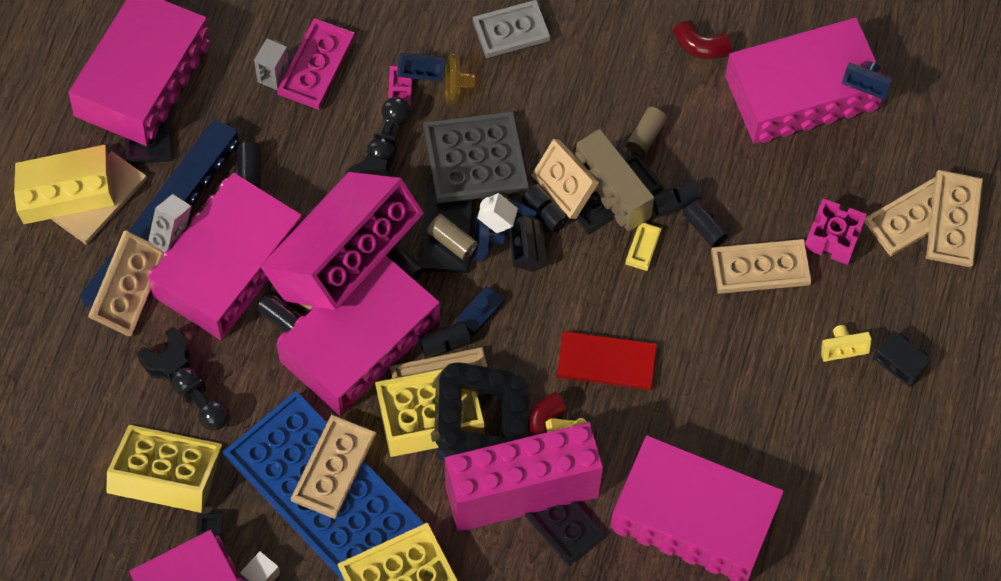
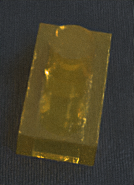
(455, 79)

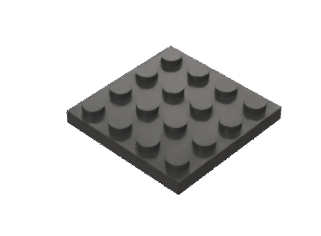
(475, 157)

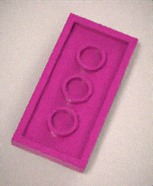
(316, 63)

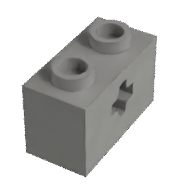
(271, 63)
(168, 222)

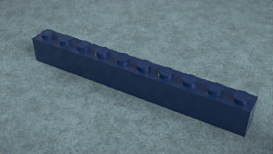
(186, 183)

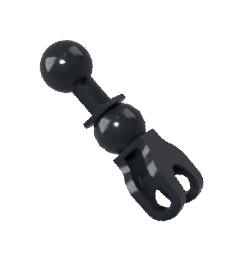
(382, 147)
(185, 380)

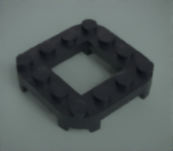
(482, 379)

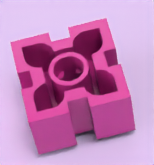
(835, 231)

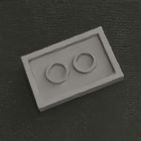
(511, 29)

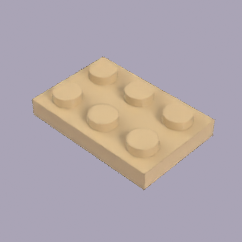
(565, 178)

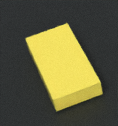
(643, 246)

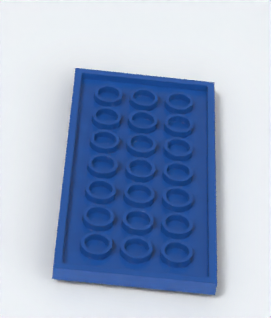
(273, 461)

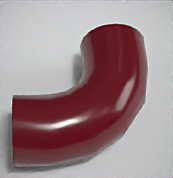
(699, 45)
(547, 408)

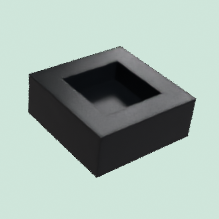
(210, 522)

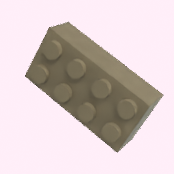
(618, 183)

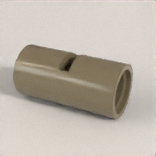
(646, 131)
(452, 237)

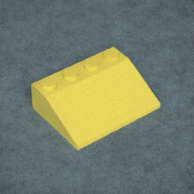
(63, 184)
(409, 412)
(163, 468)
(403, 558)

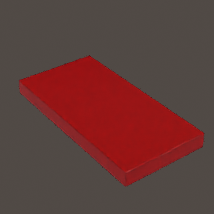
(606, 360)

